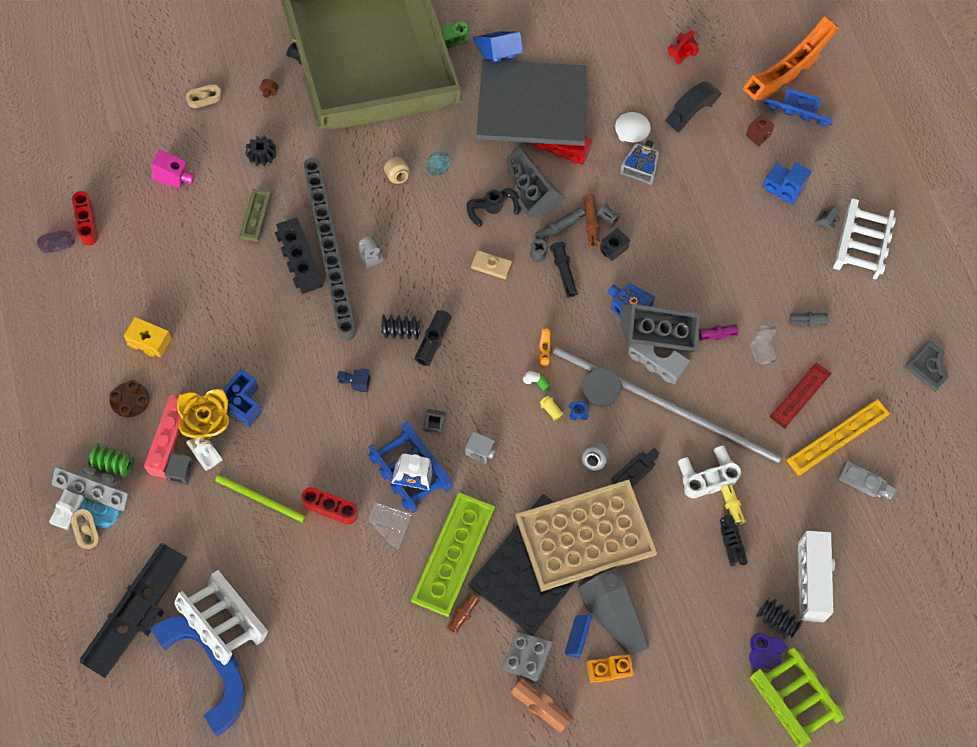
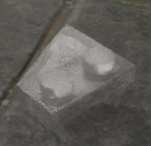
(390, 524)

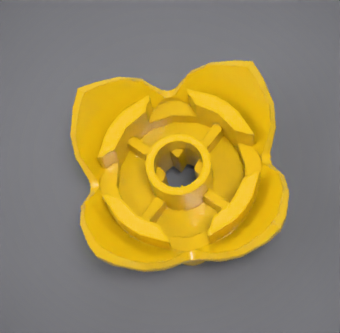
(193, 407)

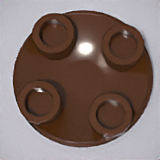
(129, 399)

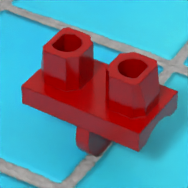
(686, 47)

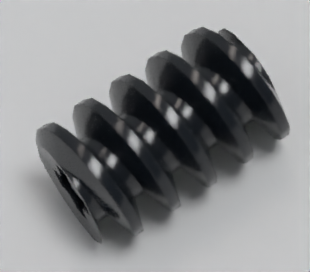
(400, 327)
(779, 618)

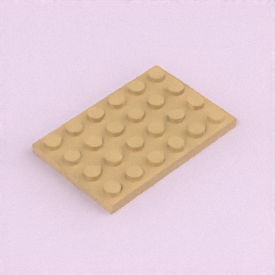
(585, 535)

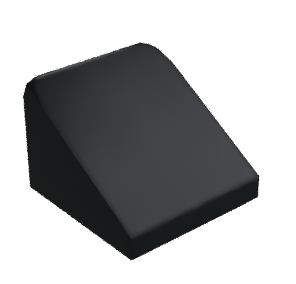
(434, 420)

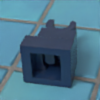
(359, 380)

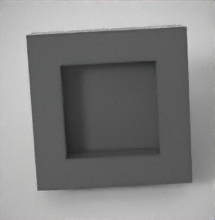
(827, 217)

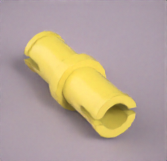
(733, 504)

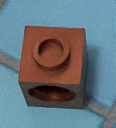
(760, 130)

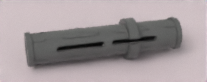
(554, 228)

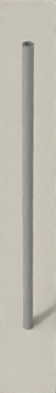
(674, 408)

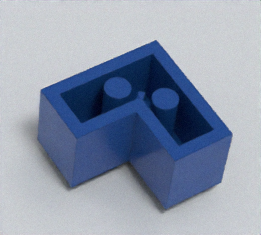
(787, 183)
(239, 395)

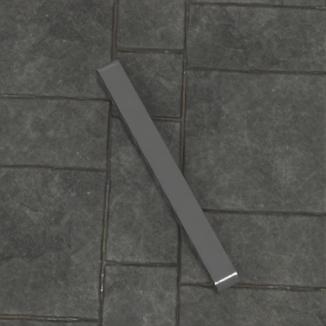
(332, 254)

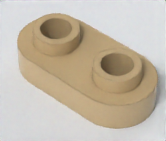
(203, 96)
(85, 528)

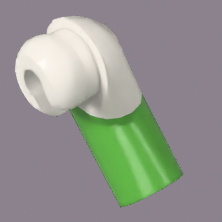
(538, 378)

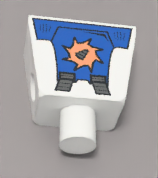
(413, 471)

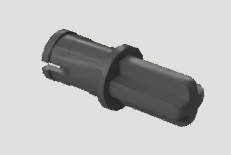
(809, 319)

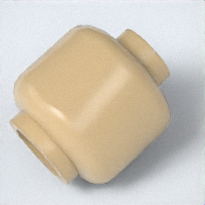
(396, 170)

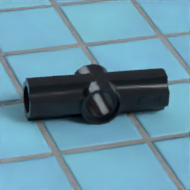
(429, 347)

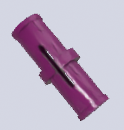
(718, 332)

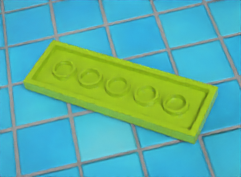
(453, 554)

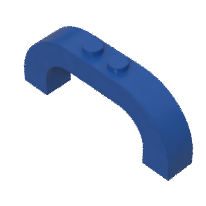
(229, 709)

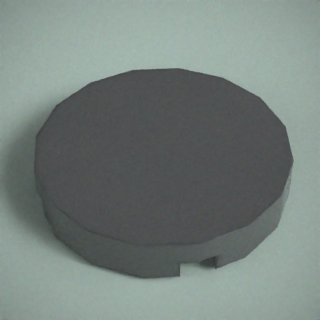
(601, 387)

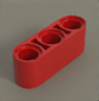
(84, 225)
(322, 499)

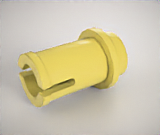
(552, 409)

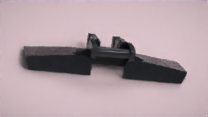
(109, 643)

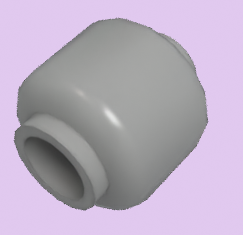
(595, 456)

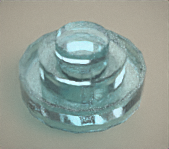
(438, 163)

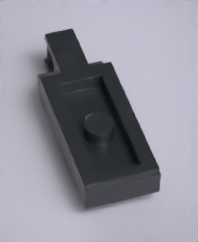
(637, 468)

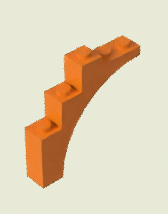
(785, 71)

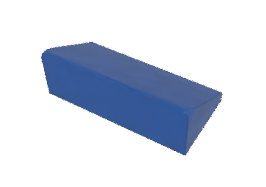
(578, 635)

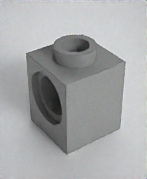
(480, 448)

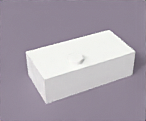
(815, 576)

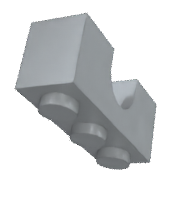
(668, 368)

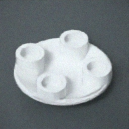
(632, 127)

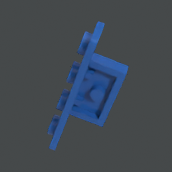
(800, 104)

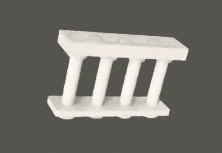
(846, 242)
(228, 600)

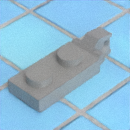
(866, 481)

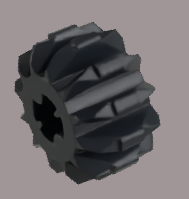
(260, 151)

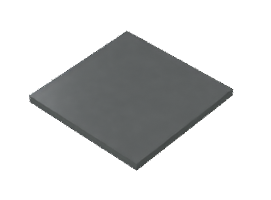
(532, 102)

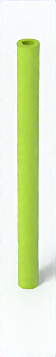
(260, 498)

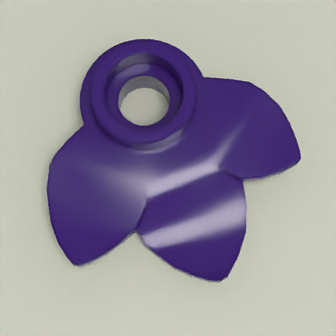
(768, 654)

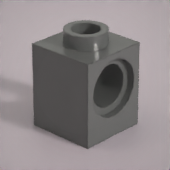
(179, 468)

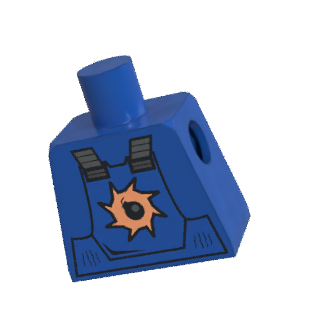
(629, 295)

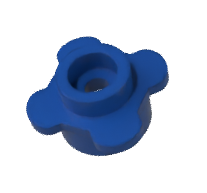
(582, 406)

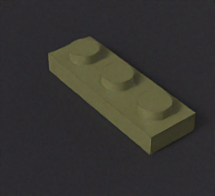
(255, 215)

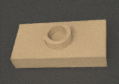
(491, 264)

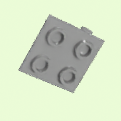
(527, 656)

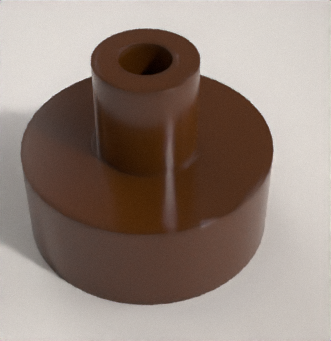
(268, 88)

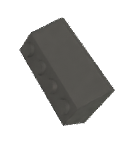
(660, 327)

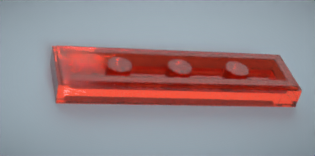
(800, 395)

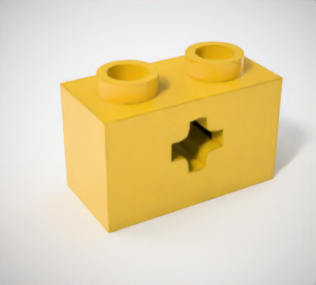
(147, 337)

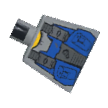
(641, 162)

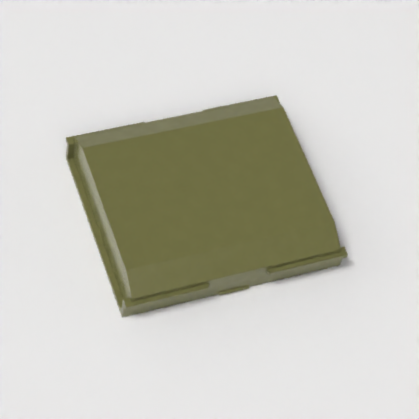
(371, 59)

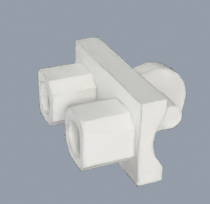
(204, 452)
(64, 509)

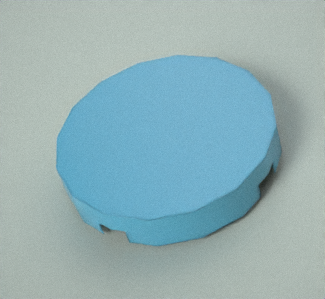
(102, 514)

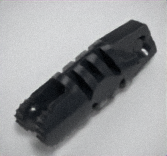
(732, 541)

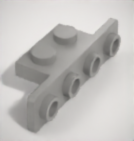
(92, 485)

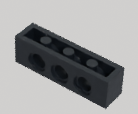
(305, 281)

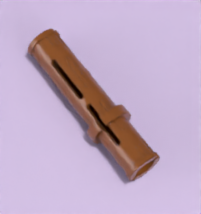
(591, 218)

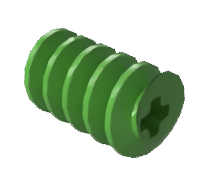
(111, 462)

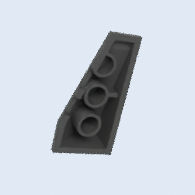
(533, 187)
(612, 606)

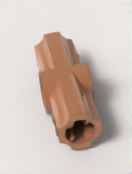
(541, 705)

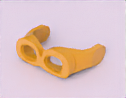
(545, 339)

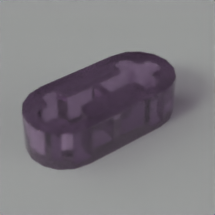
(55, 241)

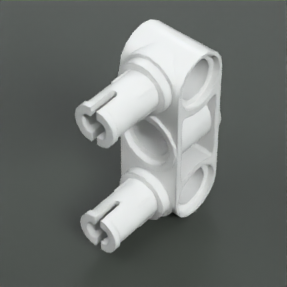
(711, 479)

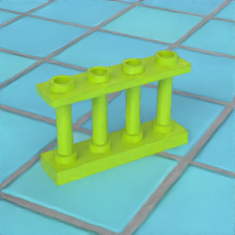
(787, 715)

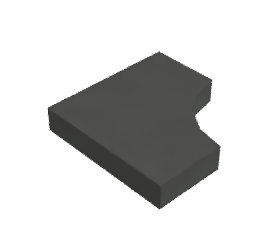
(928, 366)

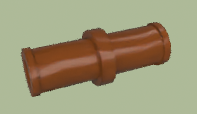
(462, 613)

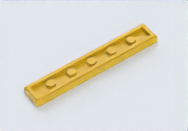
(838, 437)

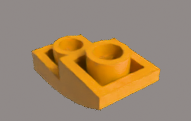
(610, 668)

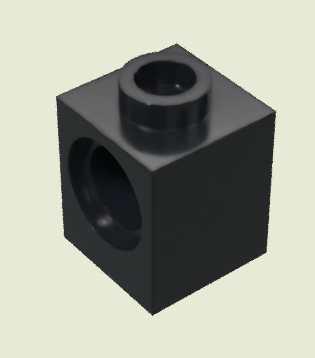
(619, 239)

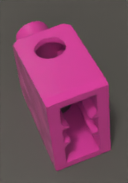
(170, 170)

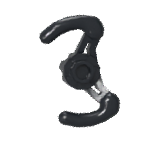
(492, 203)

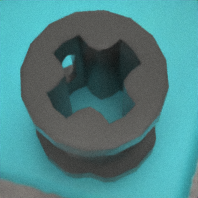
(605, 213)
(538, 250)

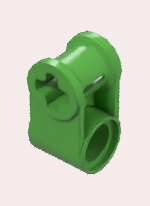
(453, 36)

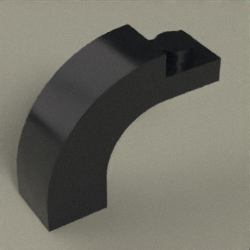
(691, 102)

